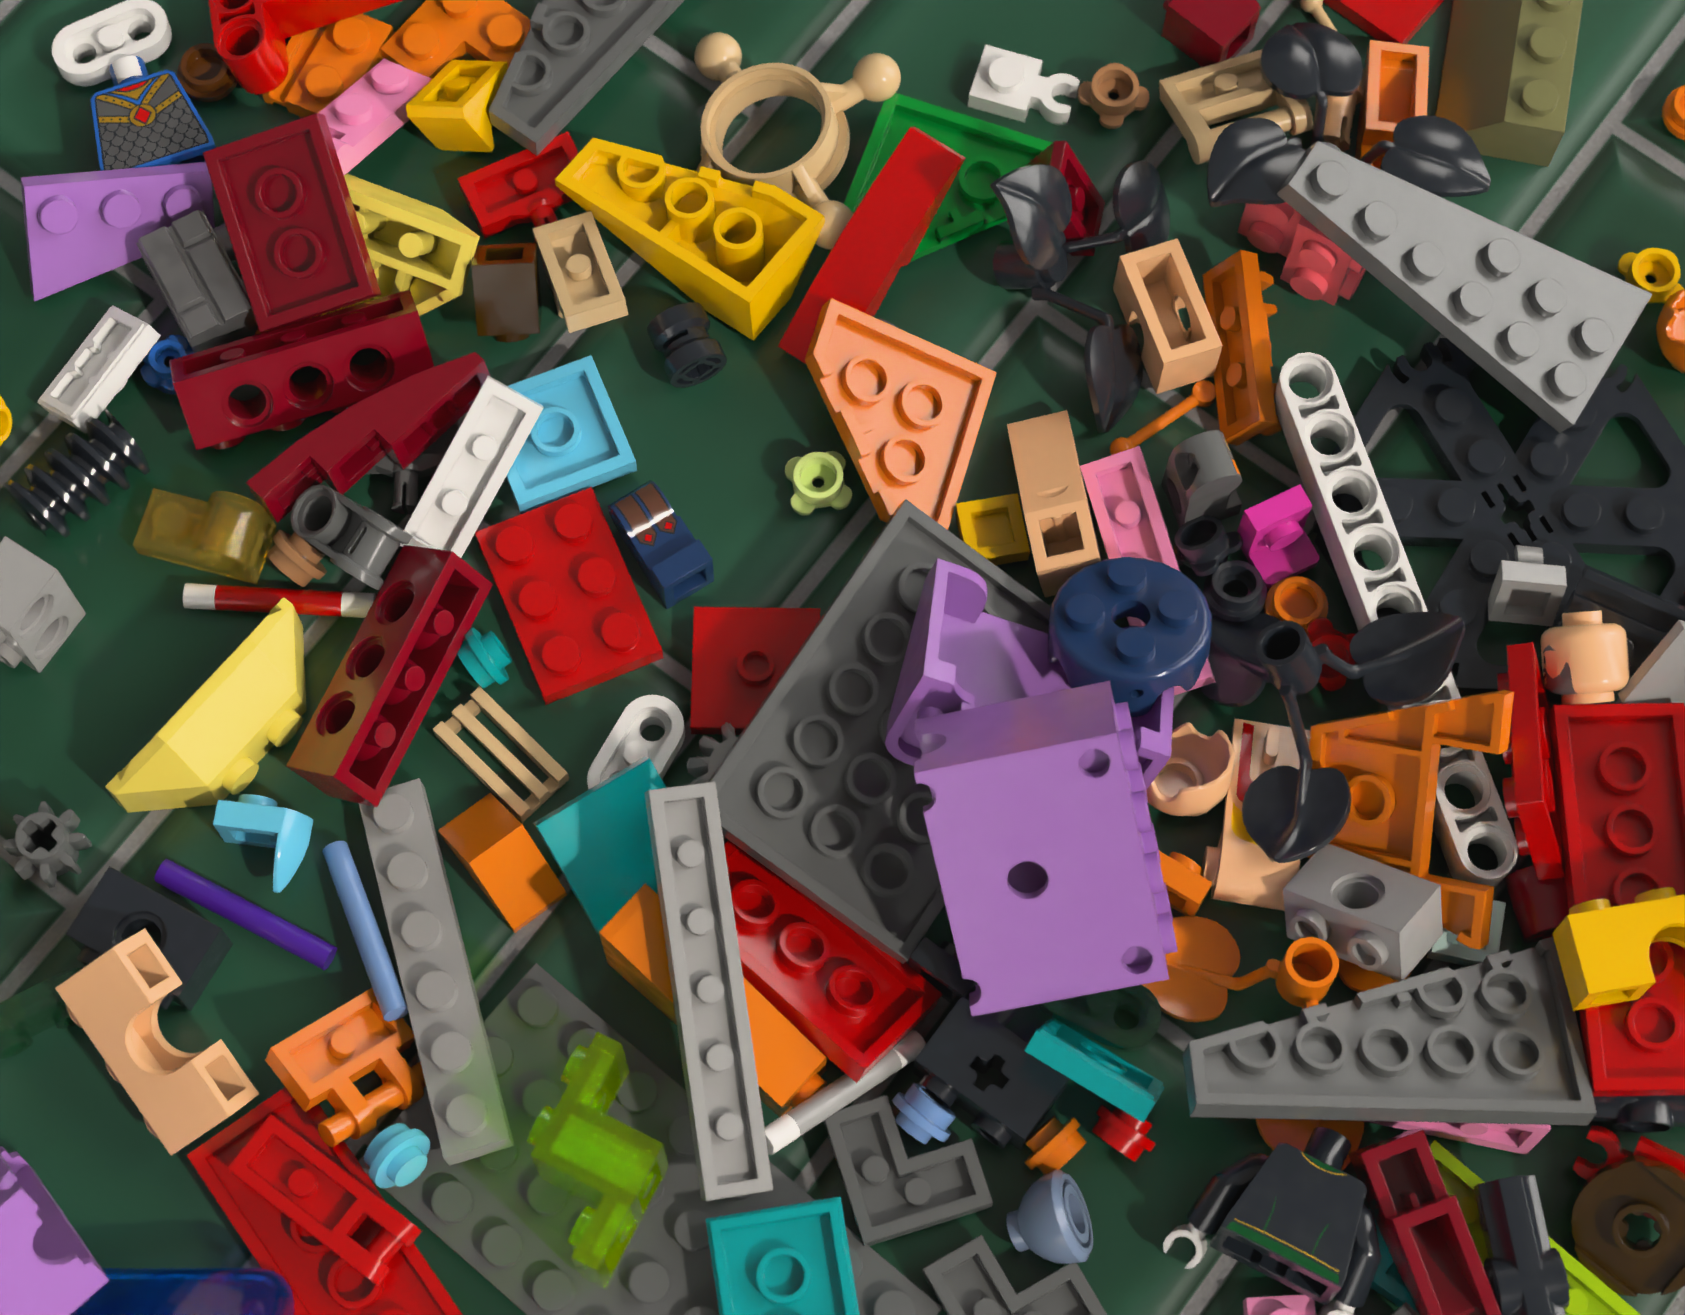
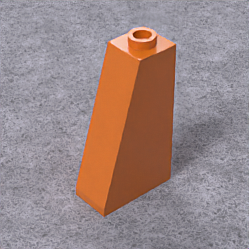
(785, 1059)

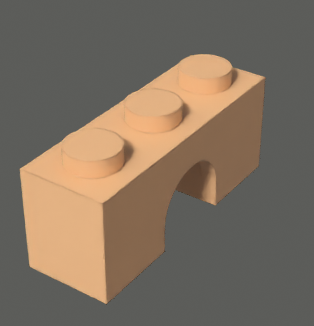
(118, 1010)

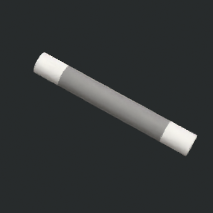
(839, 1094)

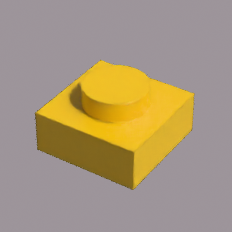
(994, 528)

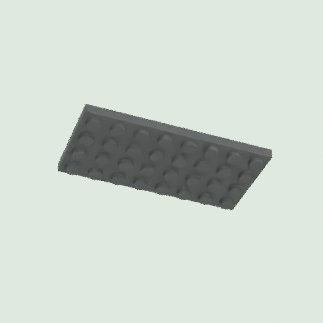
(519, 1226)

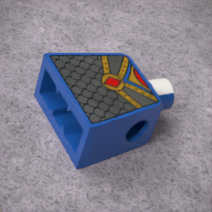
(146, 120)

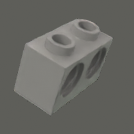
(34, 608)

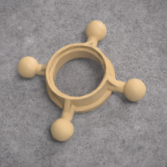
(874, 79)

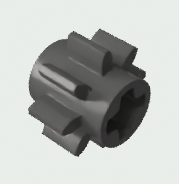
(37, 827)

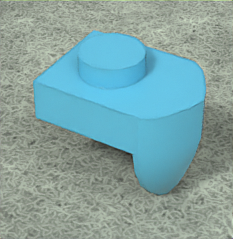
(261, 823)

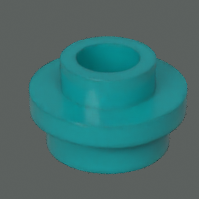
(484, 658)

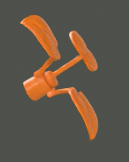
(1199, 992)

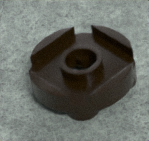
(1600, 1231)

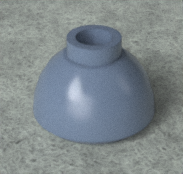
(1053, 1220)

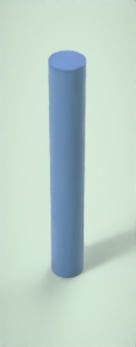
(365, 931)

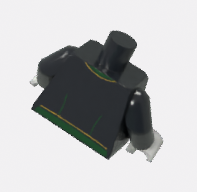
(1292, 1221)

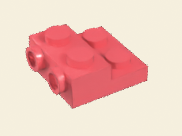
(1313, 262)

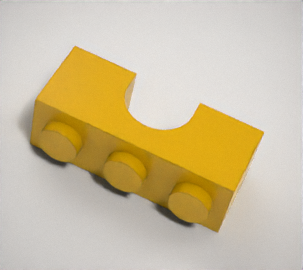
(1608, 947)

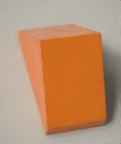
(503, 861)

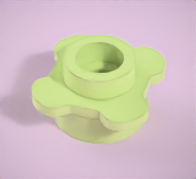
(815, 465)

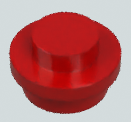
(1123, 1132)

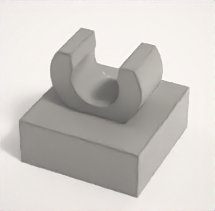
(1527, 589)

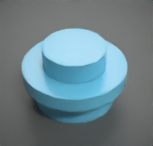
(397, 1156)

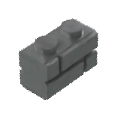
(199, 281)

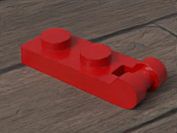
(322, 1198)

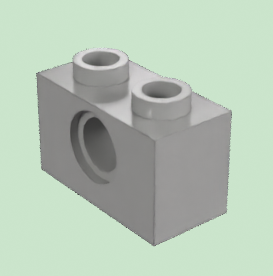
(1364, 911)

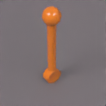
(1202, 395)

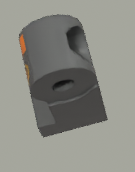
(1202, 478)

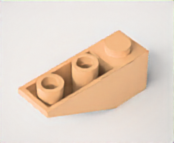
(1053, 498)

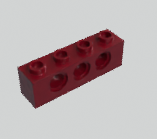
(270, 358)
(390, 675)

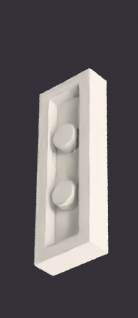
(473, 468)

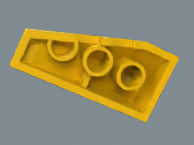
(710, 236)

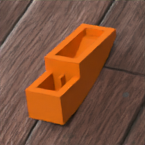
(1393, 90)

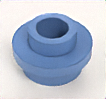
(922, 1115)

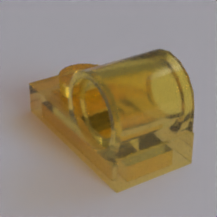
(215, 536)

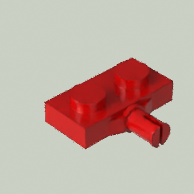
(519, 188)

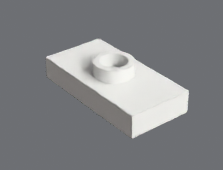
(99, 368)

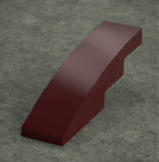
(391, 422)

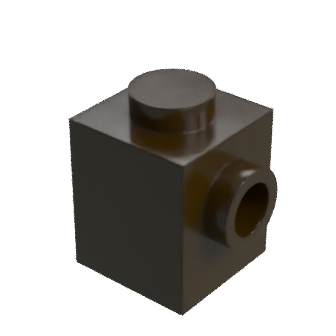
(507, 291)

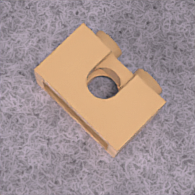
(1151, 291)

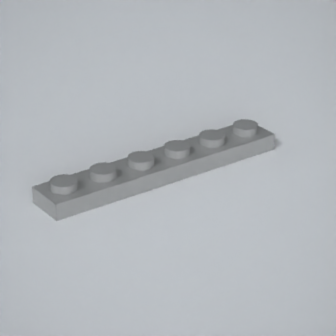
(436, 975)
(708, 991)

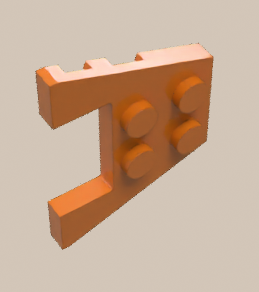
(1393, 787)

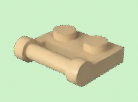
(1223, 93)

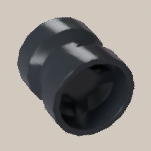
(687, 346)

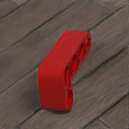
(253, 33)

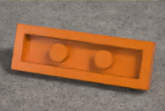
(1245, 361)

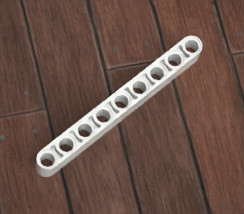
(1383, 588)

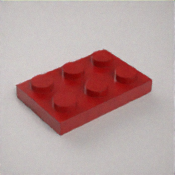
(569, 595)
(1531, 790)

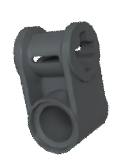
(347, 532)

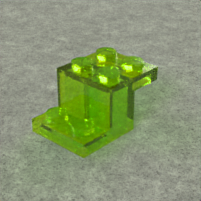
(597, 1158)

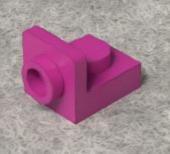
(1276, 536)

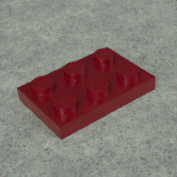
(292, 222)

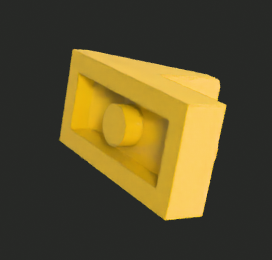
(456, 105)

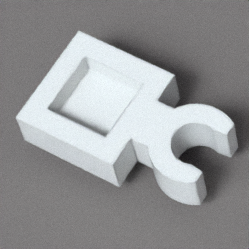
(1012, 84)

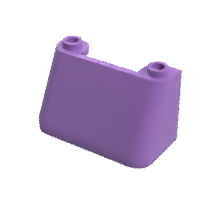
(977, 660)

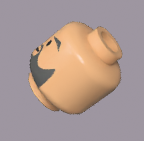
(1585, 658)

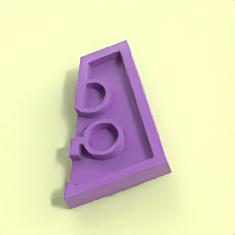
(94, 218)

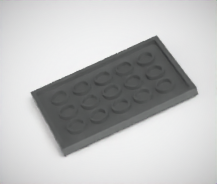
(812, 770)

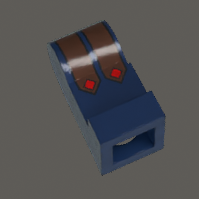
(662, 544)

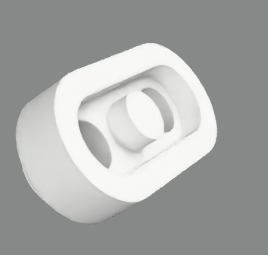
(110, 37)
(627, 745)

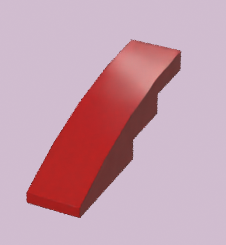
(879, 234)

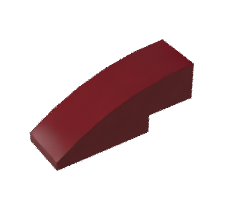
(1423, 1227)

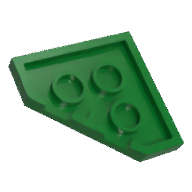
(988, 155)

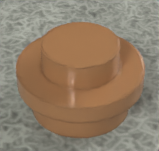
(296, 558)

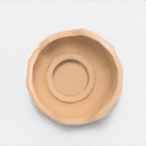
(1195, 774)

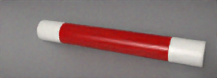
(264, 599)

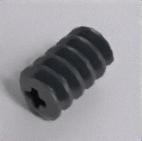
(79, 475)

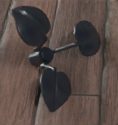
(1314, 60)
(1036, 258)
(1402, 663)

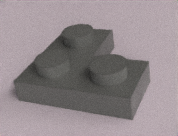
(895, 1192)
(974, 1284)

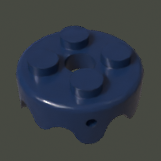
(1133, 659)

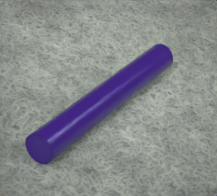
(245, 914)

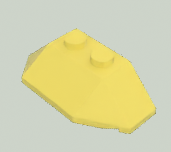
(412, 245)
(225, 725)

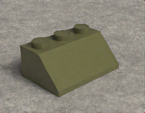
(1510, 74)

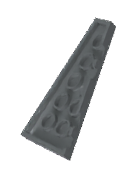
(567, 60)
(1428, 1048)

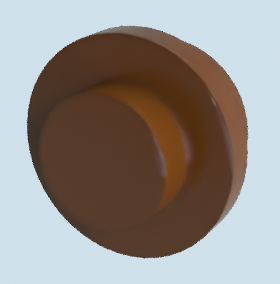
(205, 74)

